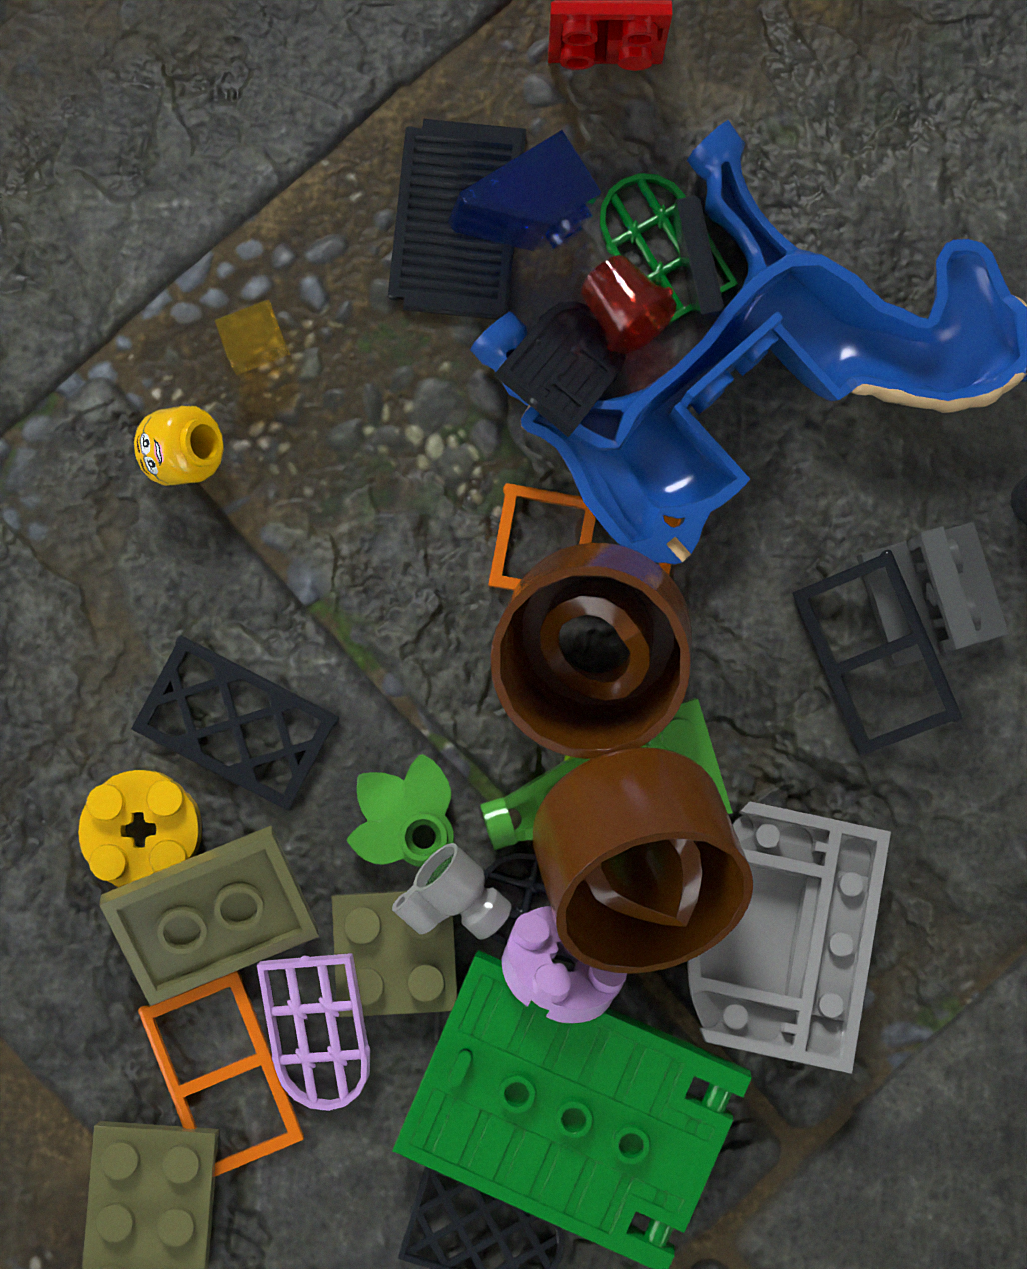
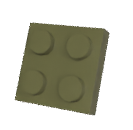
(392, 962)

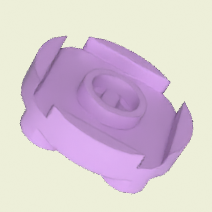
(534, 977)

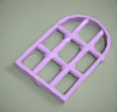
(299, 1013)

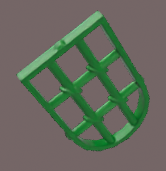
(660, 218)

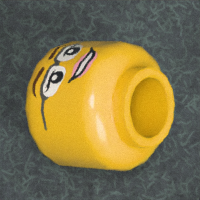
(178, 445)

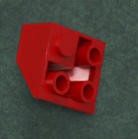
(608, 33)

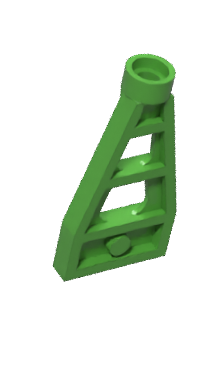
(683, 735)

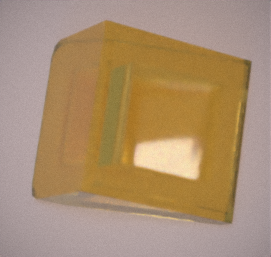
(252, 337)

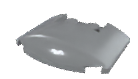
(801, 954)

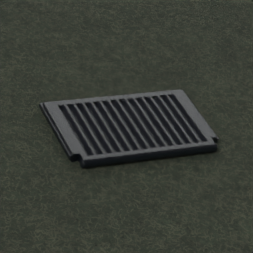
(429, 261)

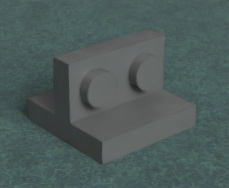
(948, 587)

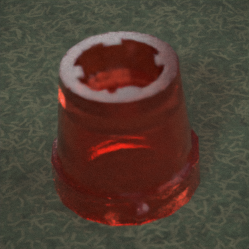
(627, 304)

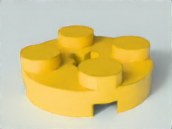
(113, 806)

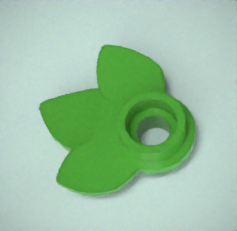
(397, 808)

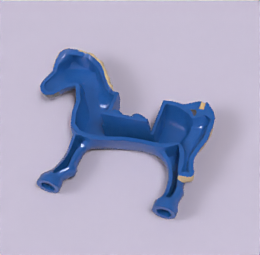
(825, 325)

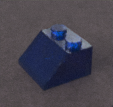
(530, 199)

